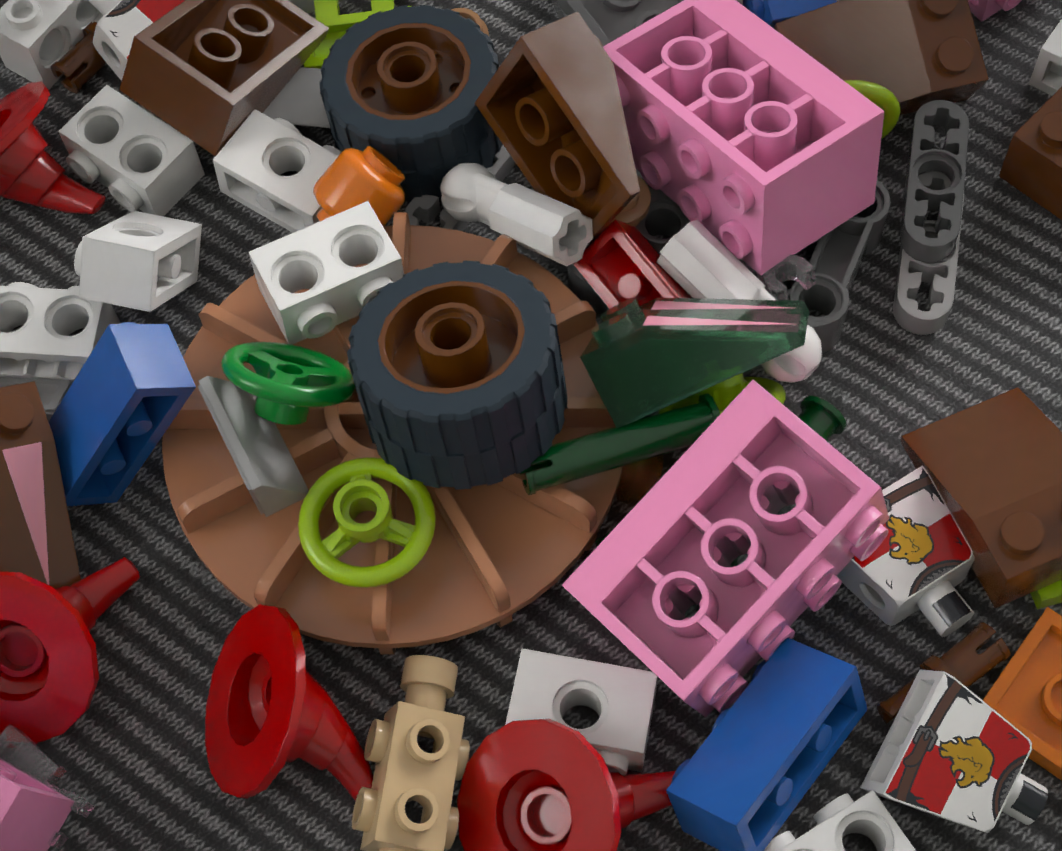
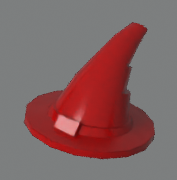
(26, 169)
(48, 647)
(273, 711)
(549, 791)

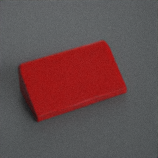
(626, 267)

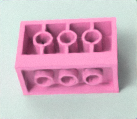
(745, 129)
(704, 515)

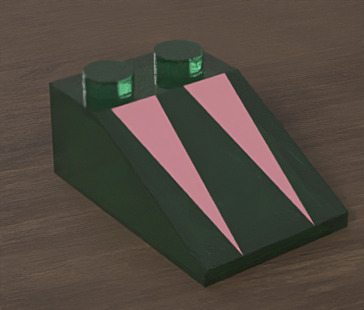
(682, 346)

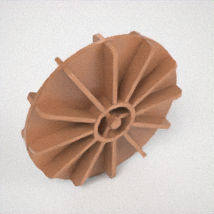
(489, 543)

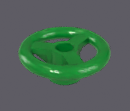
(287, 379)

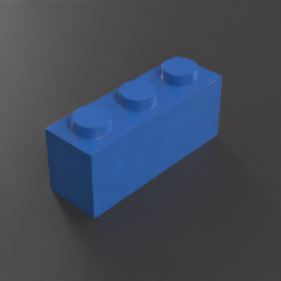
(118, 410)
(767, 748)

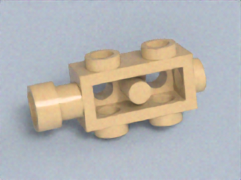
(409, 773)

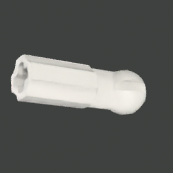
(523, 214)
(713, 272)

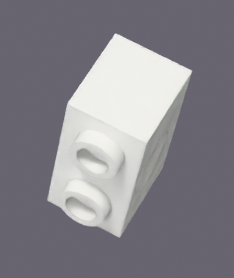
(253, 164)
(138, 260)
(620, 695)

